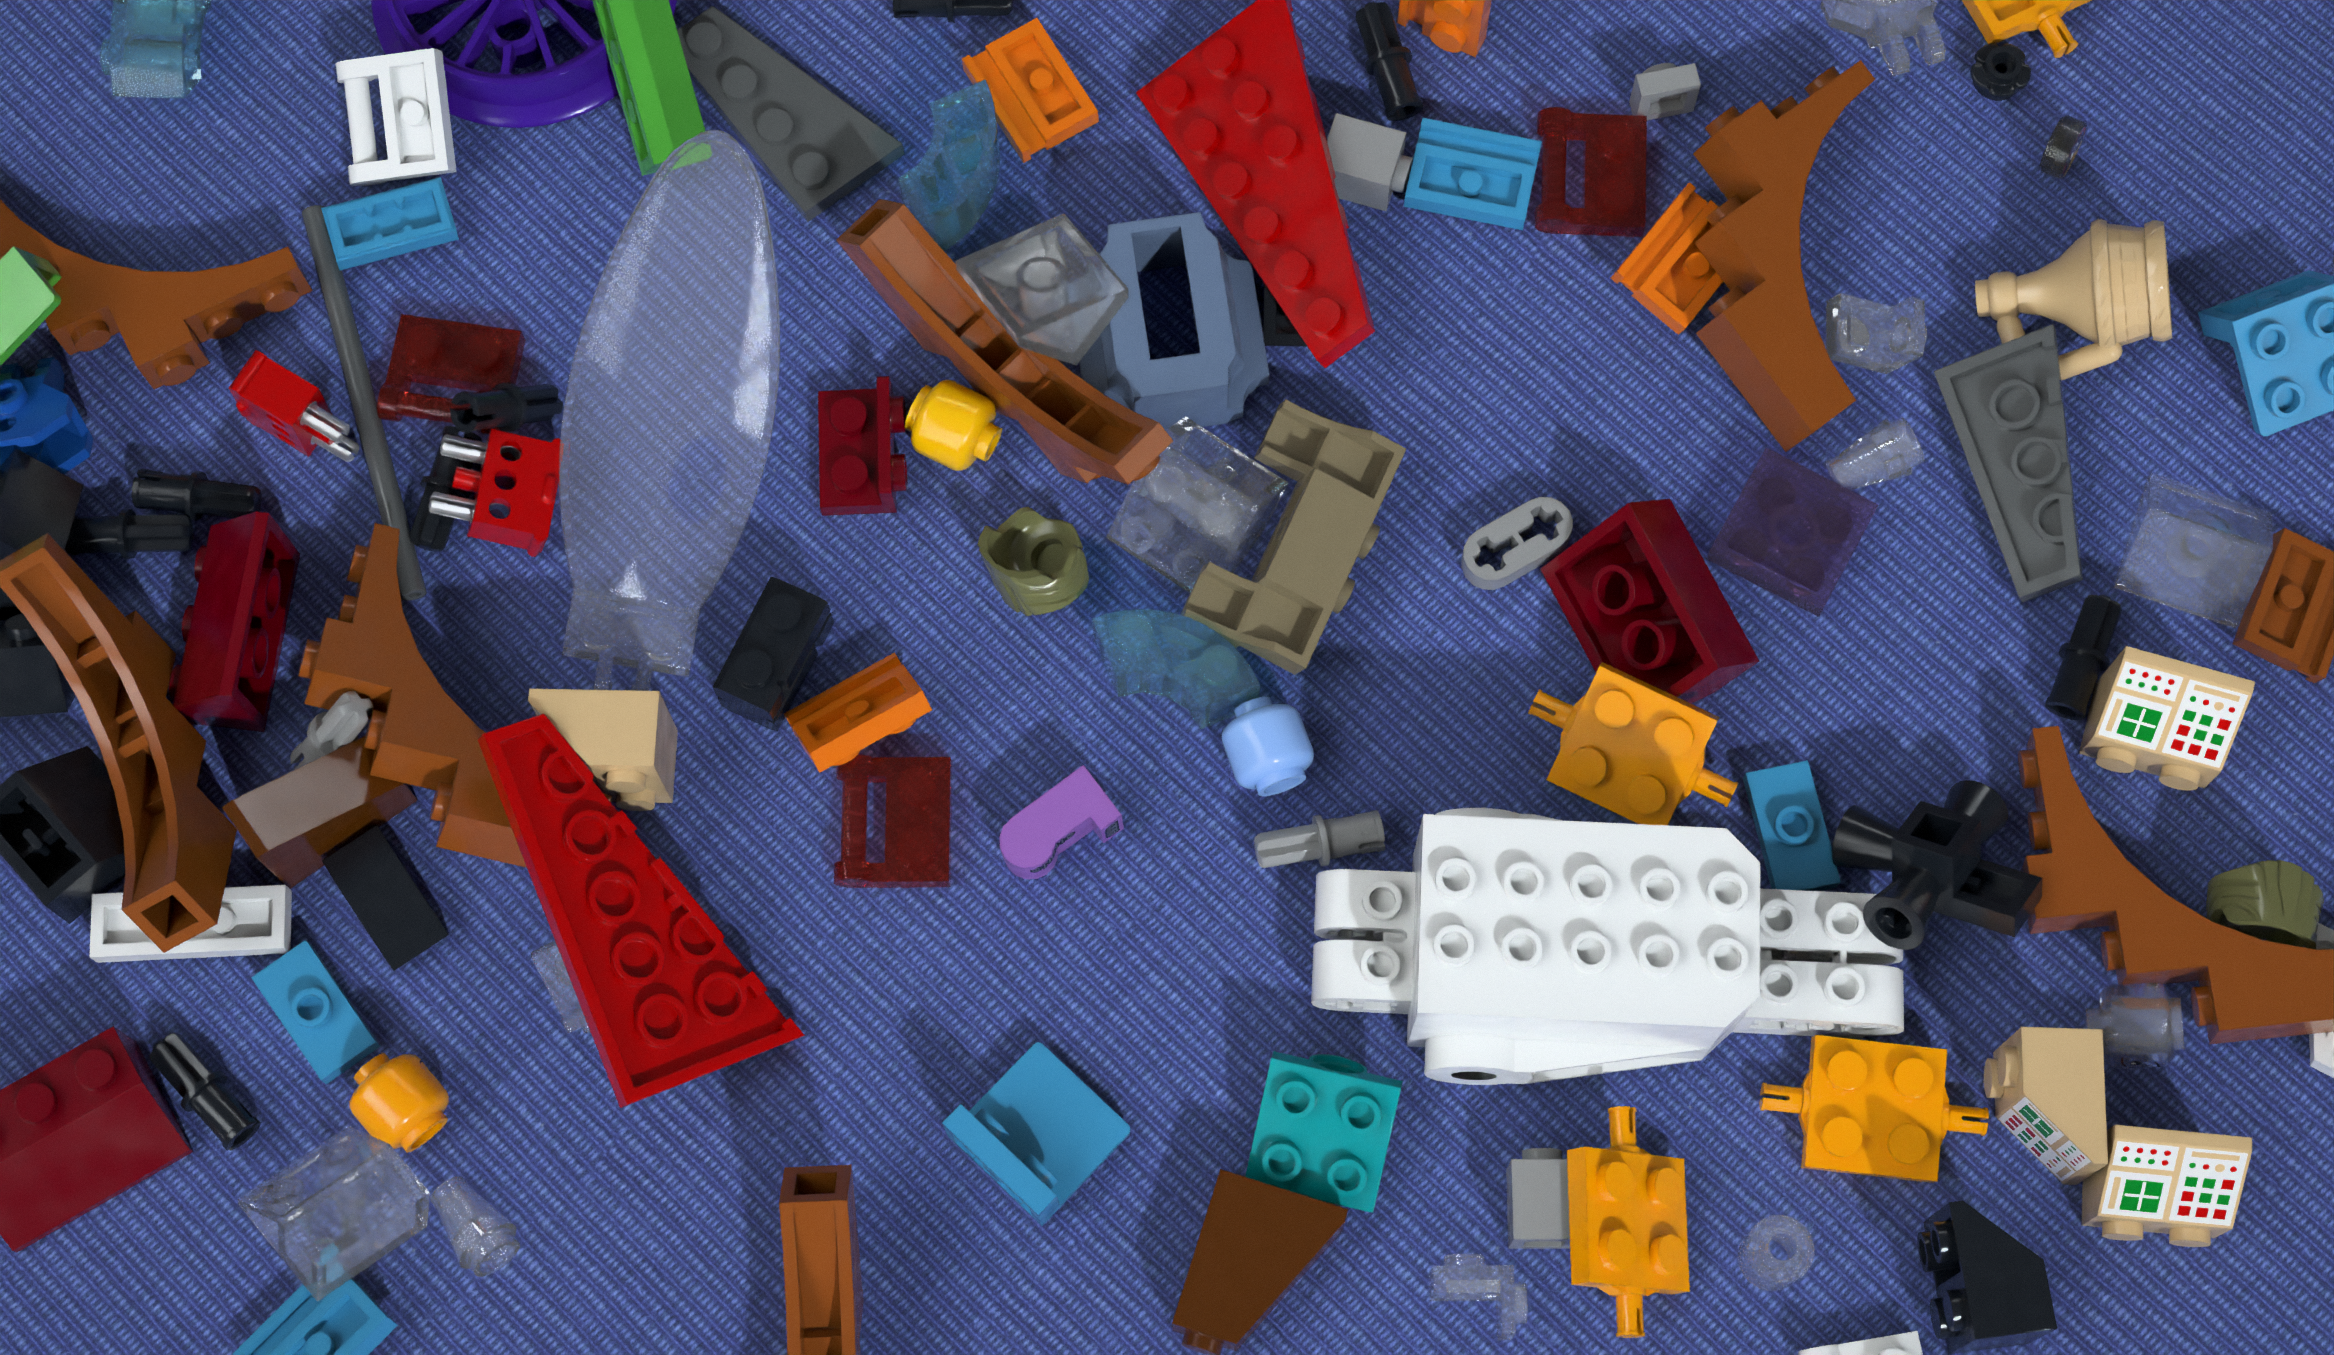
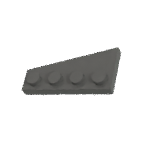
(787, 120)
(2017, 447)

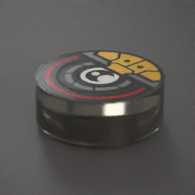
(2063, 146)

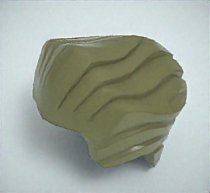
(1035, 562)
(2267, 902)

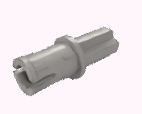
(333, 728)
(1321, 840)

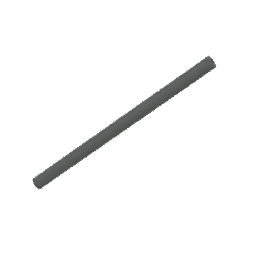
(363, 401)

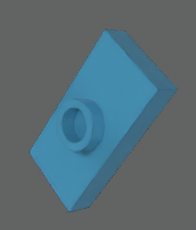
(390, 223)
(1791, 828)
(315, 1012)

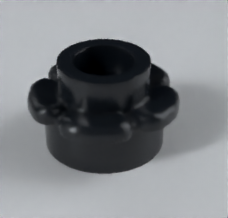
(1998, 85)

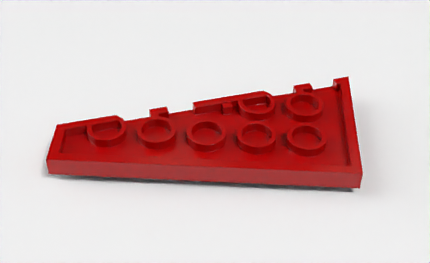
(1260, 154)
(635, 943)

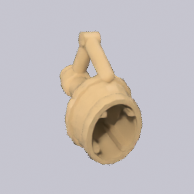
(2102, 287)

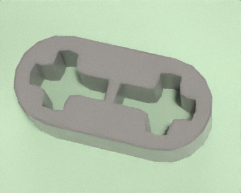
(1509, 531)

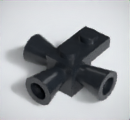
(1937, 867)

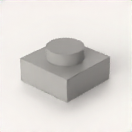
(1665, 91)

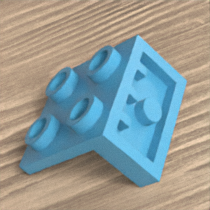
(2281, 348)
(1038, 1132)

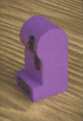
(1056, 822)

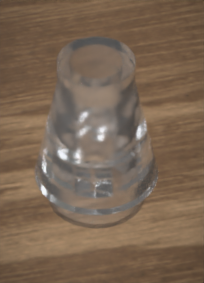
(1878, 456)
(476, 1230)

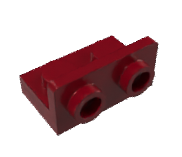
(858, 450)

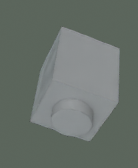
(1368, 161)
(1538, 1200)

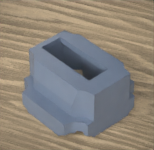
(1232, 353)

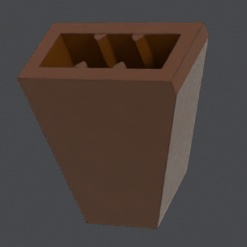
(316, 811)
(1249, 1258)

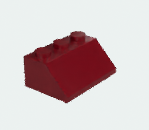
(1650, 603)
(236, 624)
(81, 1136)

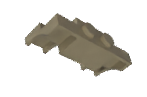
(1320, 534)

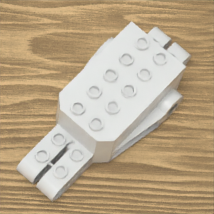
(1592, 948)

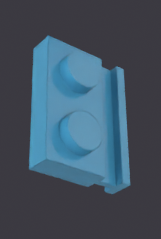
(1472, 173)
(338, 1324)

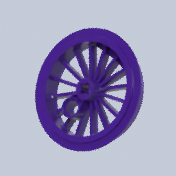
(505, 97)

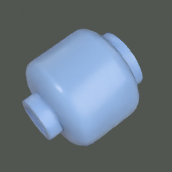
(1267, 746)

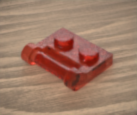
(1611, 173)
(445, 356)
(914, 825)

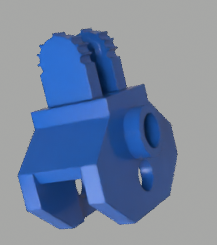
(41, 417)

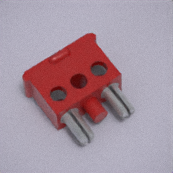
(289, 408)
(529, 482)

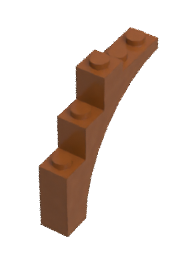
(156, 312)
(1765, 321)
(1063, 414)
(120, 673)
(414, 724)
(2245, 983)
(821, 1261)

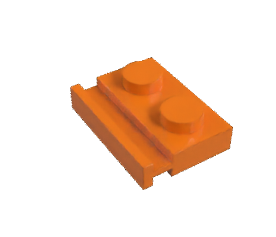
(1449, 23)
(1032, 90)
(1667, 266)
(858, 712)

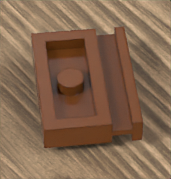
(2292, 608)

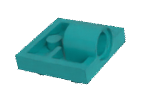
(1324, 1129)

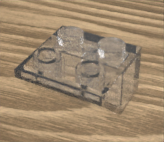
(1196, 506)
(338, 1209)

